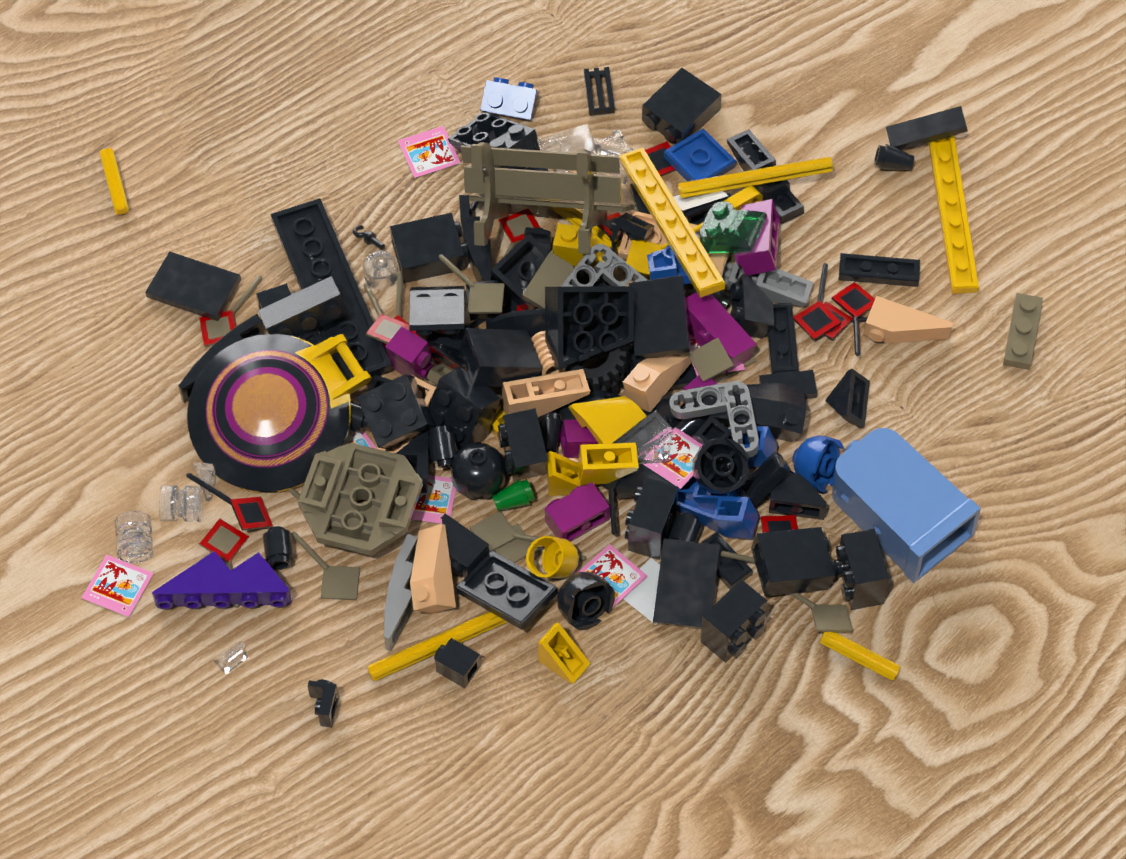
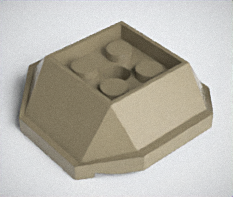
(355, 474)

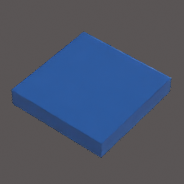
(699, 157)

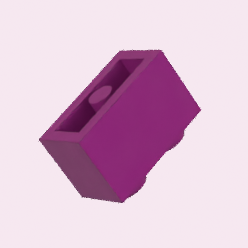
(410, 354)
(577, 512)

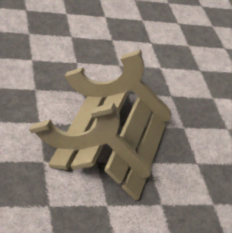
(541, 188)

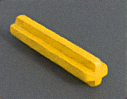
(114, 181)
(860, 654)

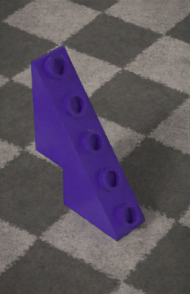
(214, 584)

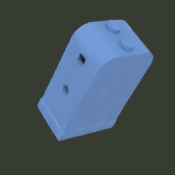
(905, 499)

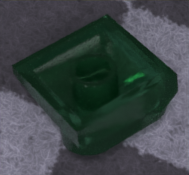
(731, 229)

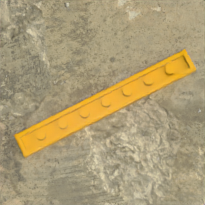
(953, 216)
(672, 222)

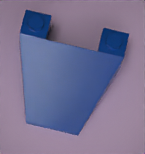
(727, 512)

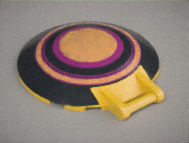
(270, 408)

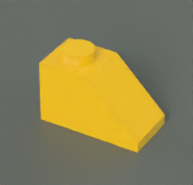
(566, 244)
(606, 462)

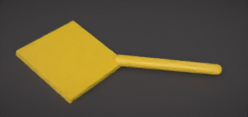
(640, 249)

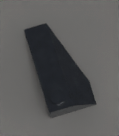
(773, 406)

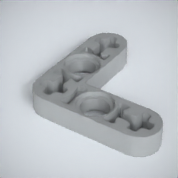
(603, 269)
(724, 403)

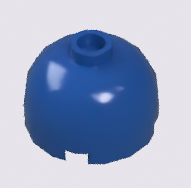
(817, 460)

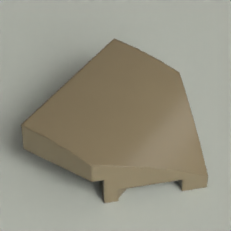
(551, 273)

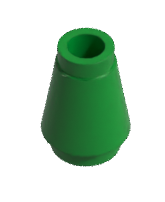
(514, 496)

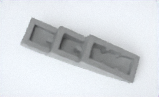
(776, 284)
(399, 596)

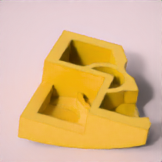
(608, 417)

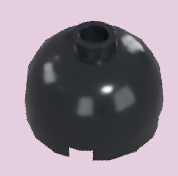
(720, 466)
(478, 470)
(585, 599)

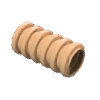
(544, 355)

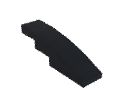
(752, 156)
(478, 255)
(249, 328)

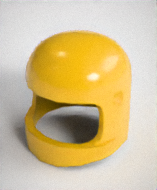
(558, 558)

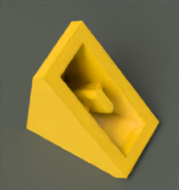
(561, 475)
(561, 654)

